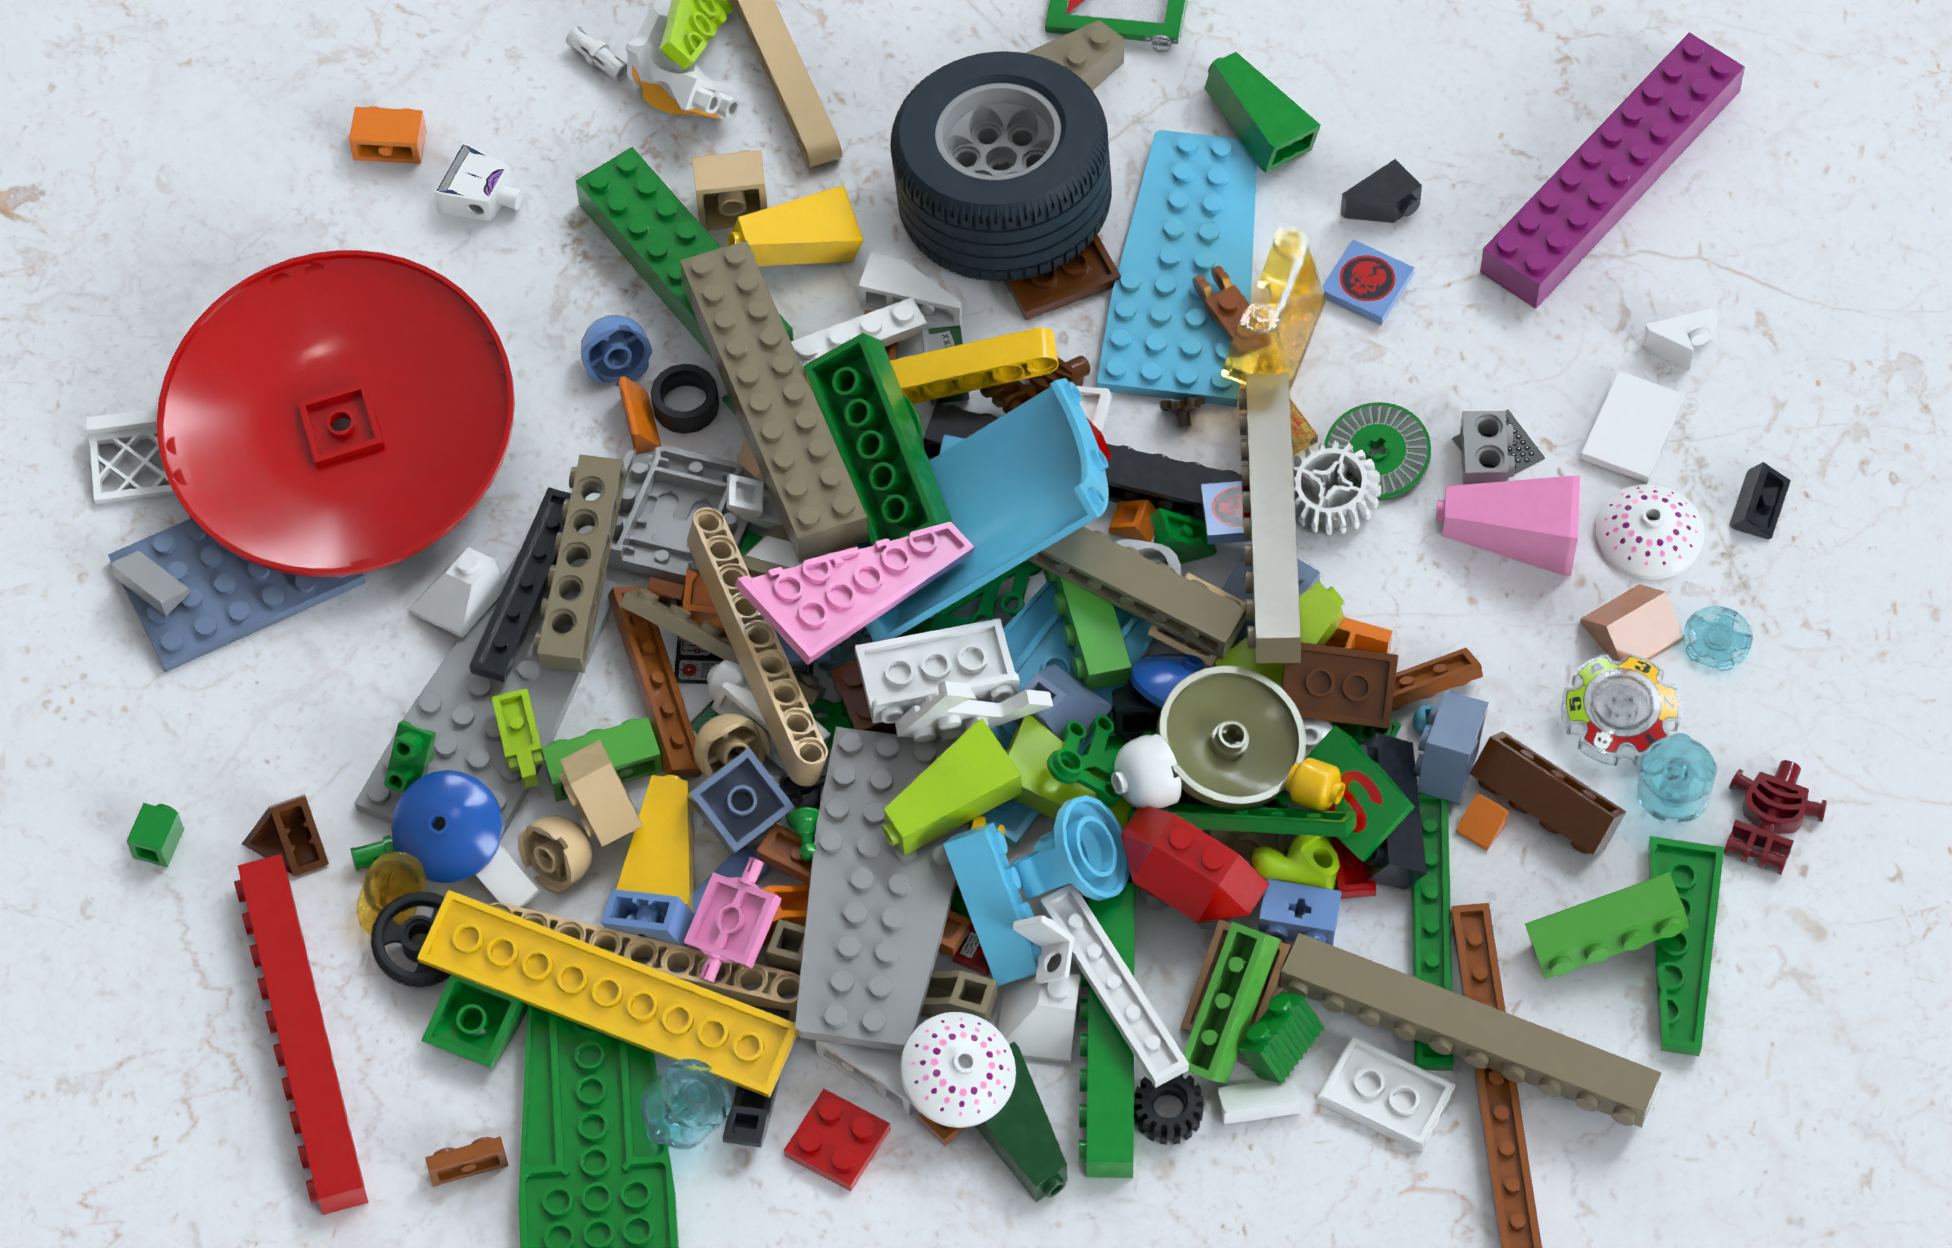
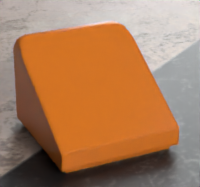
(1133, 520)
(1482, 821)

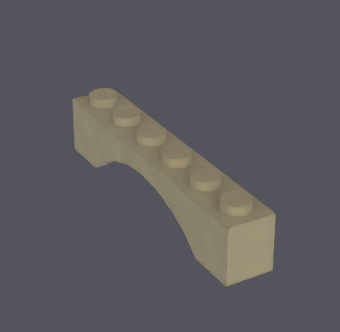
(946, 990)

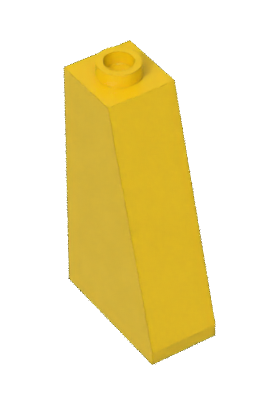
(802, 230)
(663, 848)

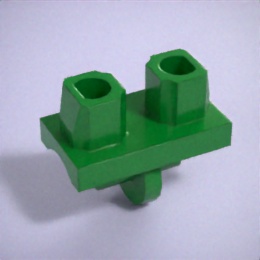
(409, 756)

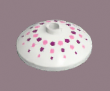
(1645, 546)
(944, 1088)

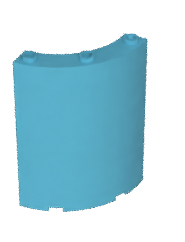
(1011, 496)

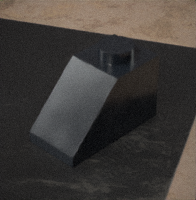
(1383, 195)

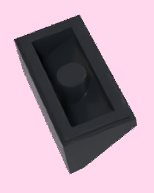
(1760, 501)

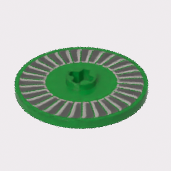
(1398, 432)

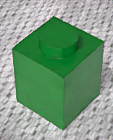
(155, 834)

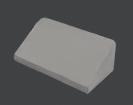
(150, 581)

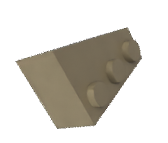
(1088, 51)

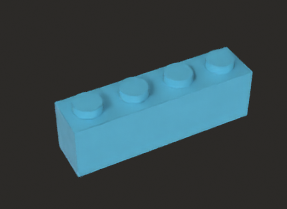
(993, 901)

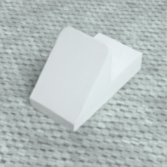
(1674, 336)

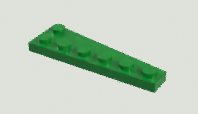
(1685, 959)

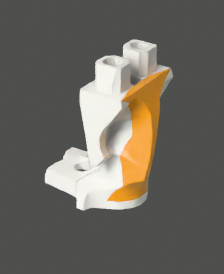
(674, 91)

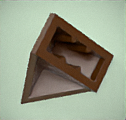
(289, 831)

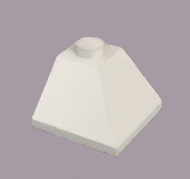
(461, 593)
(1041, 1017)

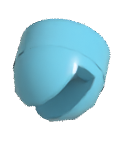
(1419, 719)

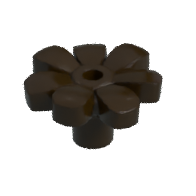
(1182, 408)

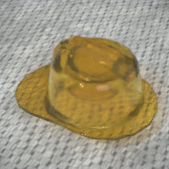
(386, 880)

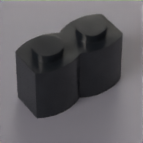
(1133, 713)

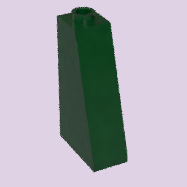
(1026, 1138)

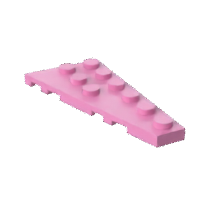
(848, 589)

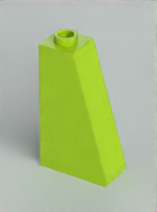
(1319, 619)
(953, 790)
(1040, 791)

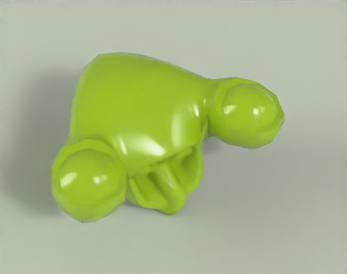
(1307, 862)

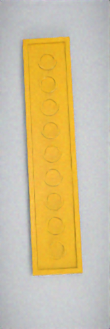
(608, 992)

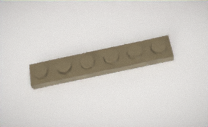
(703, 635)

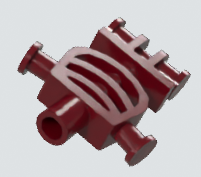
(1773, 806)

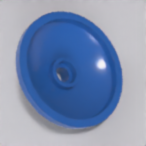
(1159, 674)
(470, 831)

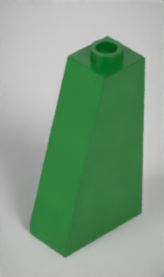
(1260, 113)

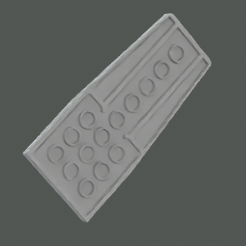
(464, 718)
(869, 907)

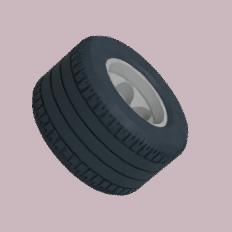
(1001, 166)

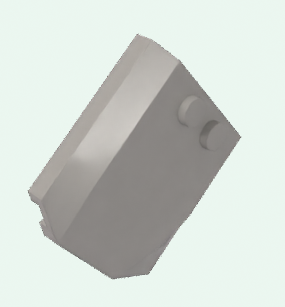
(659, 507)

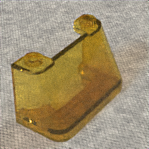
(1278, 338)

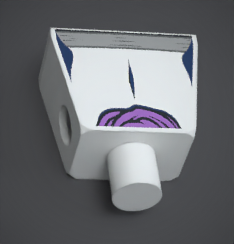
(476, 186)

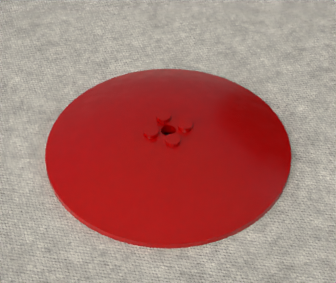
(320, 342)

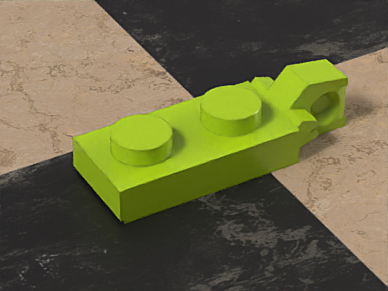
(519, 734)

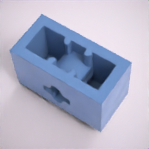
(1286, 900)
(648, 915)

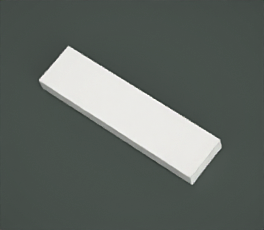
(504, 877)

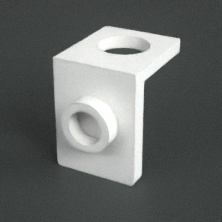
(1052, 941)

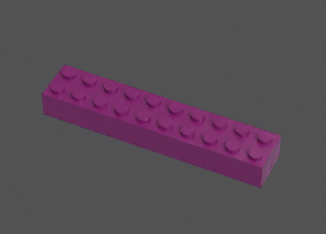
(1611, 170)

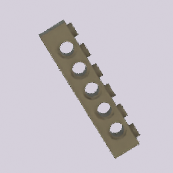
(571, 649)

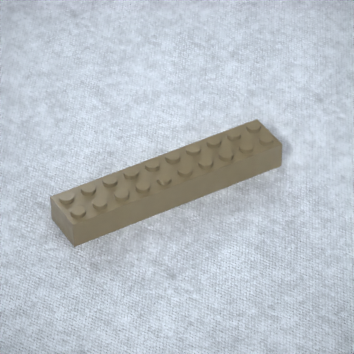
(774, 401)

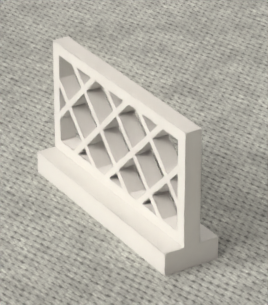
(116, 429)

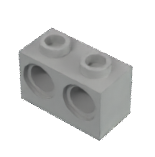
(1482, 450)

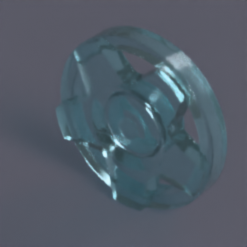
(1717, 638)

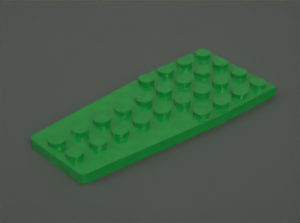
(584, 1146)

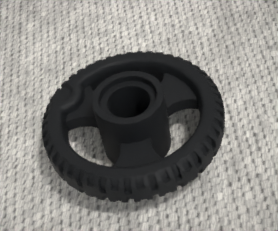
(387, 931)

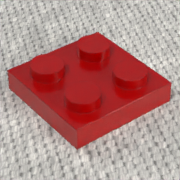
(837, 1139)

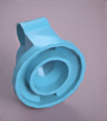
(1079, 851)

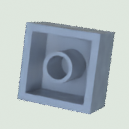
(1450, 746)
(740, 802)

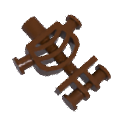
(1013, 394)

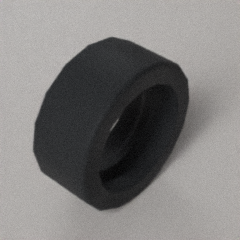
(680, 376)

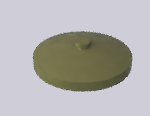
(1232, 736)

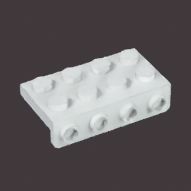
(907, 668)

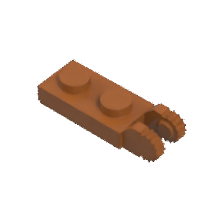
(1225, 306)

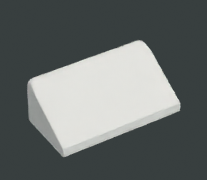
(1258, 1100)

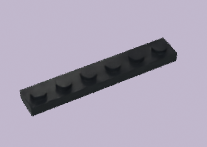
(521, 592)

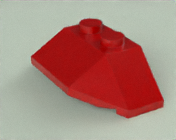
(1189, 868)

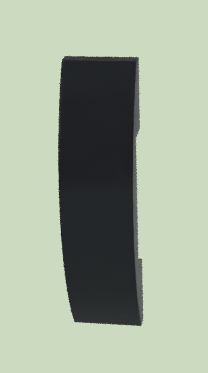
(751, 1111)

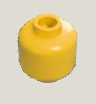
(1315, 784)

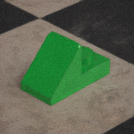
(1182, 535)

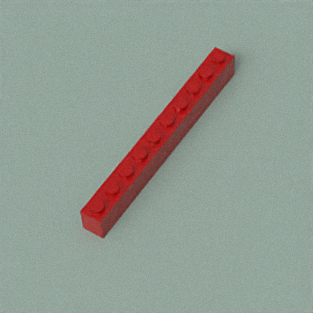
(302, 1036)

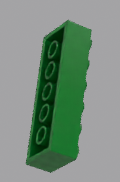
(877, 438)

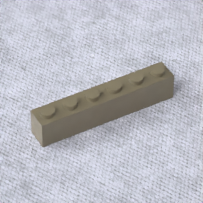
(1145, 589)

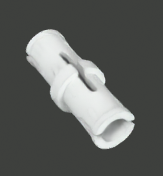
(597, 53)

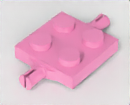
(732, 920)

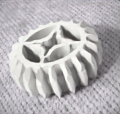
(1321, 473)

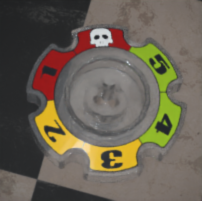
(1595, 702)

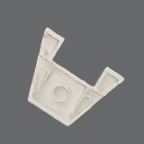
(952, 713)

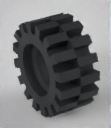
(1173, 1127)

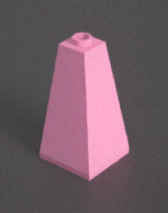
(1517, 519)

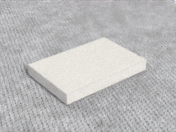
(1632, 427)
(1386, 1093)

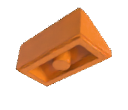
(639, 416)

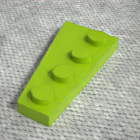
(691, 26)

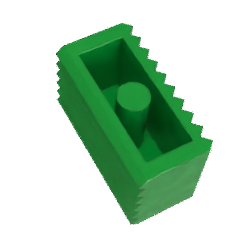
(1281, 1037)

